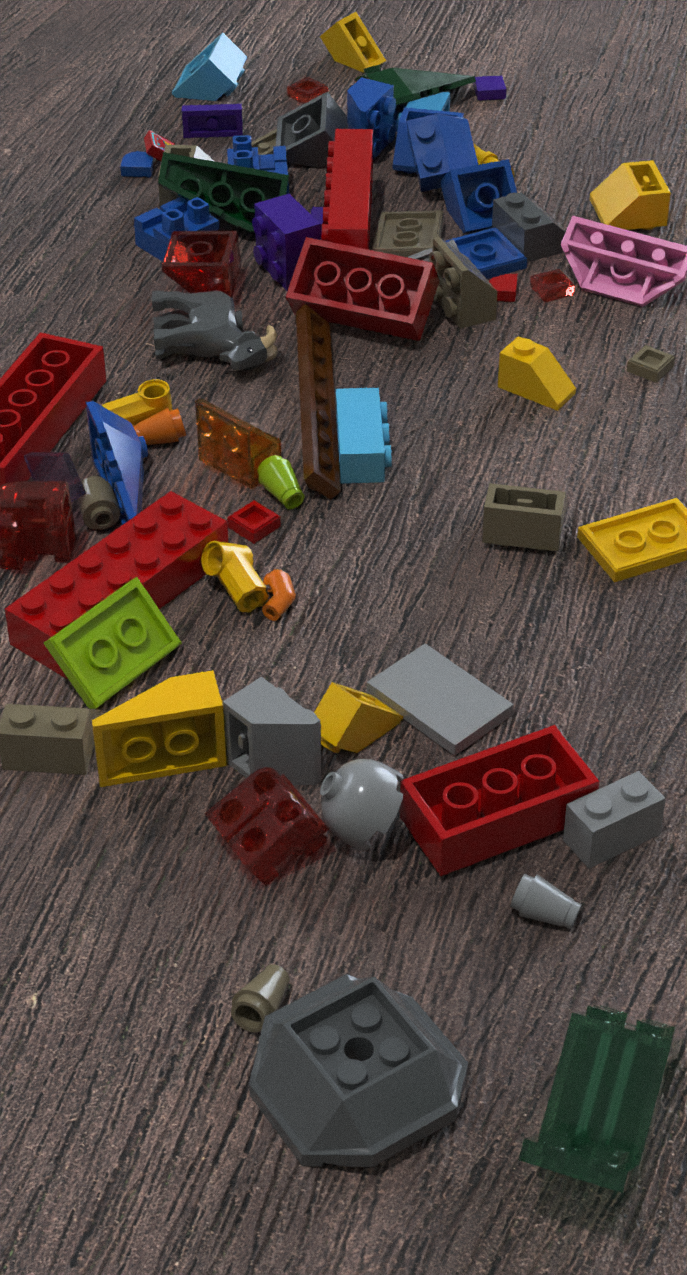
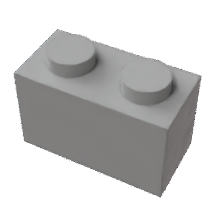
(613, 819)

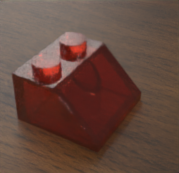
(203, 260)

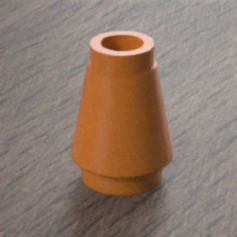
(162, 427)

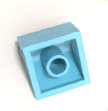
(212, 71)

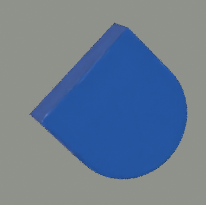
(137, 165)

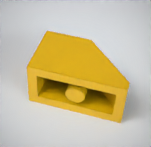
(352, 44)
(534, 374)
(353, 719)

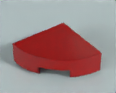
(505, 286)

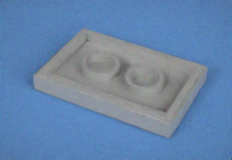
(440, 699)

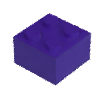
(280, 233)

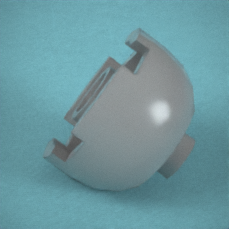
(360, 801)

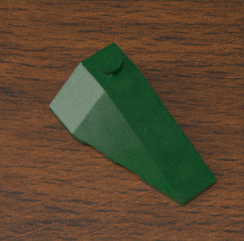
(415, 84)
(225, 187)

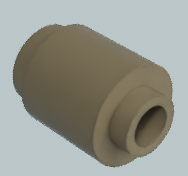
(99, 504)

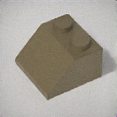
(47, 738)

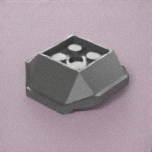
(355, 1074)

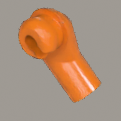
(282, 591)

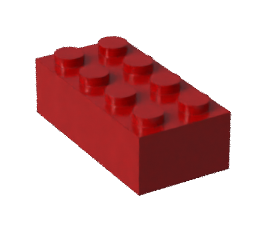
(364, 288)
(494, 799)

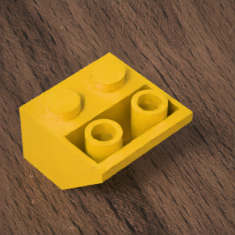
(633, 197)

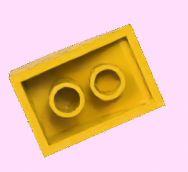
(162, 732)

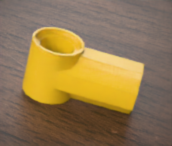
(151, 398)
(235, 571)

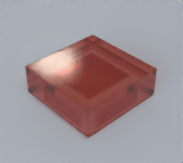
(306, 90)
(552, 285)

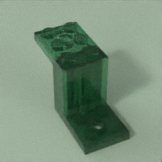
(604, 1098)

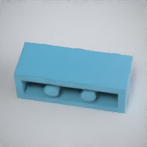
(362, 435)

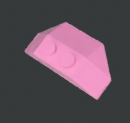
(622, 261)

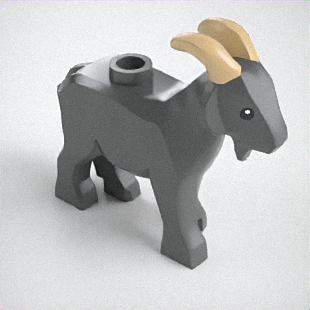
(208, 329)

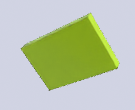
(113, 643)

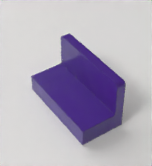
(212, 120)

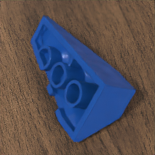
(118, 457)

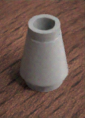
(544, 902)

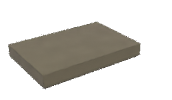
(407, 231)

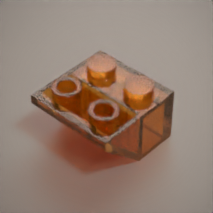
(232, 443)

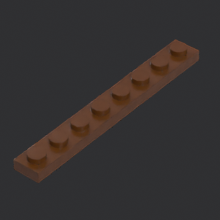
(317, 403)

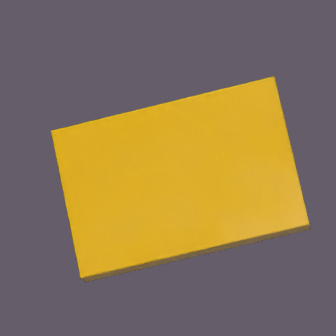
(638, 539)

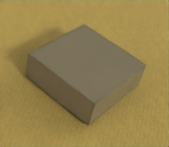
(650, 363)

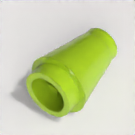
(280, 480)

